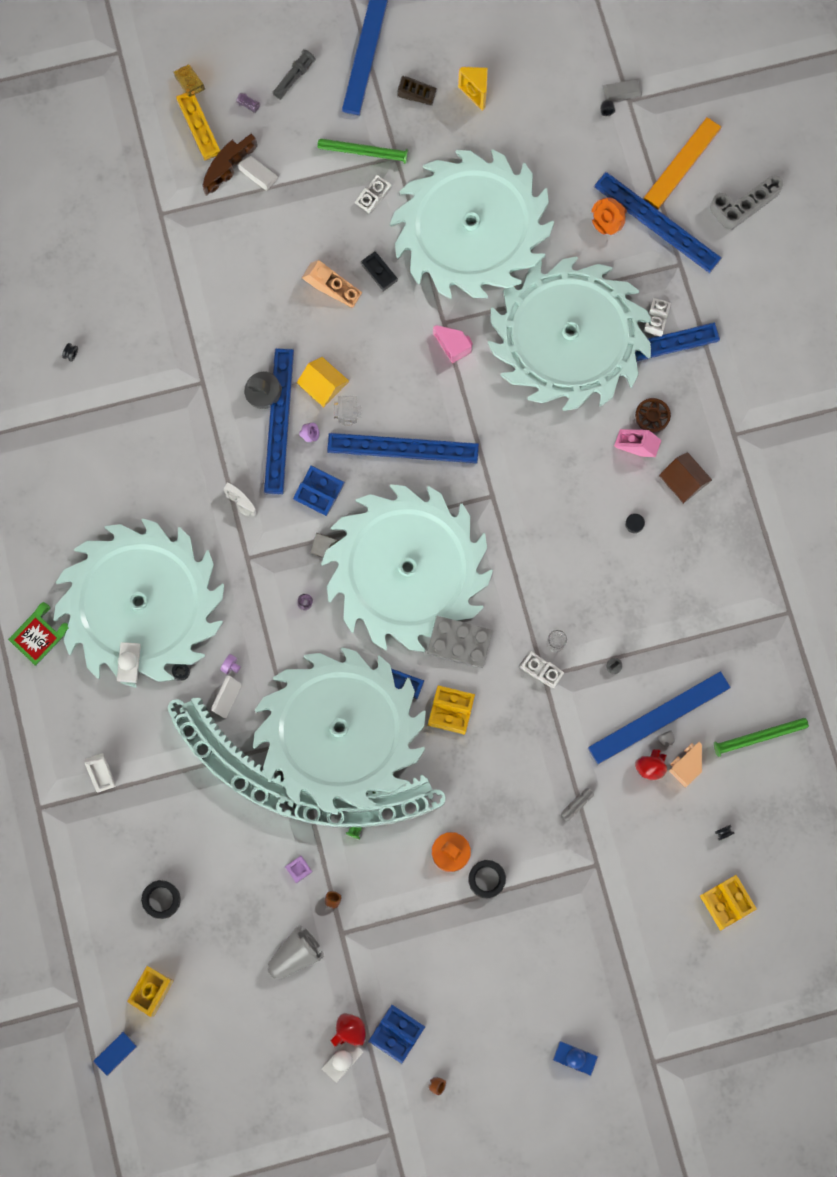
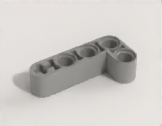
(749, 200)

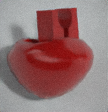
(652, 766)
(349, 1030)

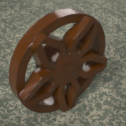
(653, 415)

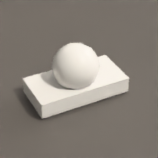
(128, 662)
(99, 772)
(342, 1061)

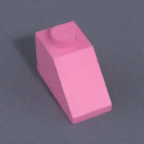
(453, 342)
(638, 442)

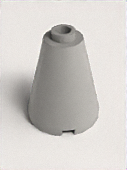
(295, 954)

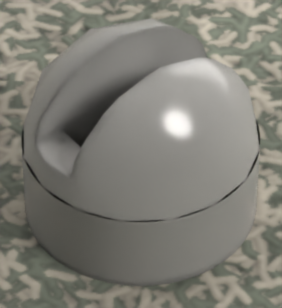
(666, 738)

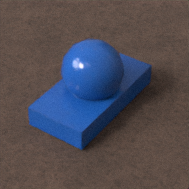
(575, 1058)

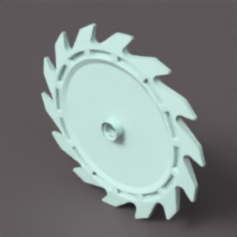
(479, 252)
(562, 362)
(399, 534)
(133, 569)
(345, 762)

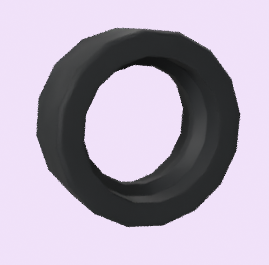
(490, 864)
(146, 896)

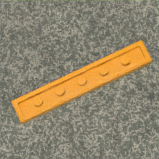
(682, 163)

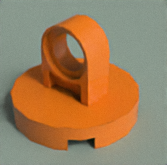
(608, 216)
(451, 852)

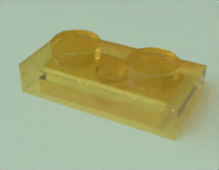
(189, 80)

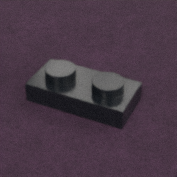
(379, 271)

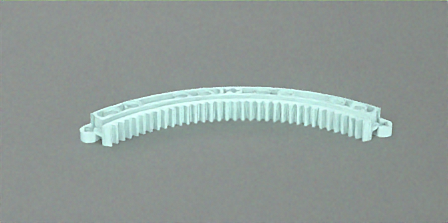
(232, 766)

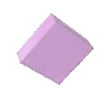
(298, 869)

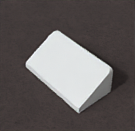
(257, 172)
(226, 697)

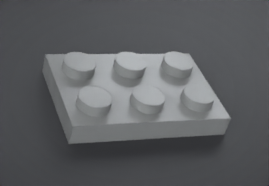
(459, 641)

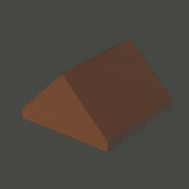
(685, 477)

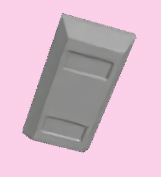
(622, 90)

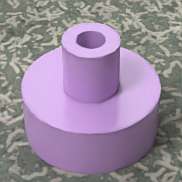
(309, 432)
(229, 664)

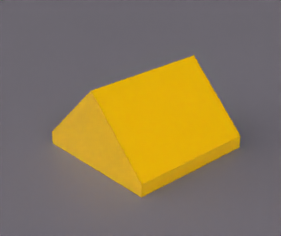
(474, 84)
(322, 381)
(150, 991)

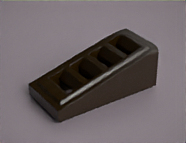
(412, 83)

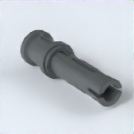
(298, 68)

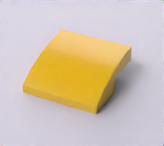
(451, 710)
(728, 902)

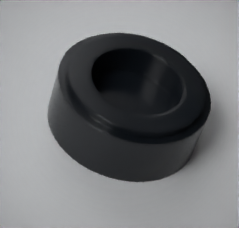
(634, 523)

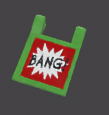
(36, 637)

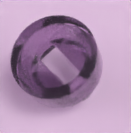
(301, 599)

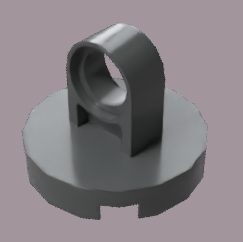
(262, 390)

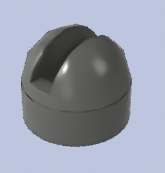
(615, 670)

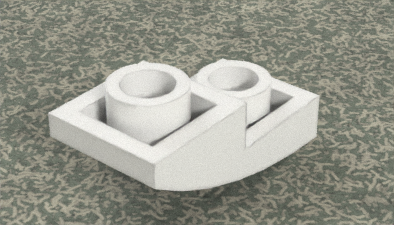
(373, 194)
(658, 314)
(243, 504)
(541, 670)

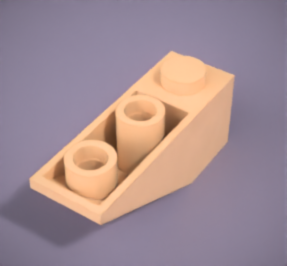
(331, 283)

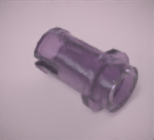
(249, 103)

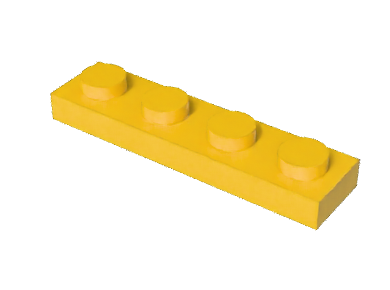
(198, 126)

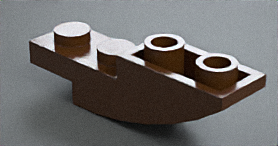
(222, 165)

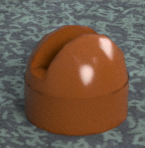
(335, 896)
(437, 1086)

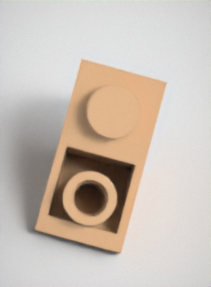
(689, 766)

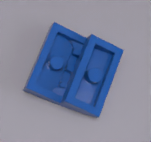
(319, 490)
(396, 1034)

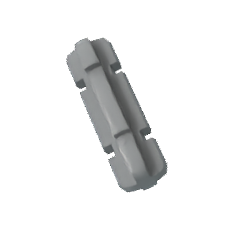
(577, 804)

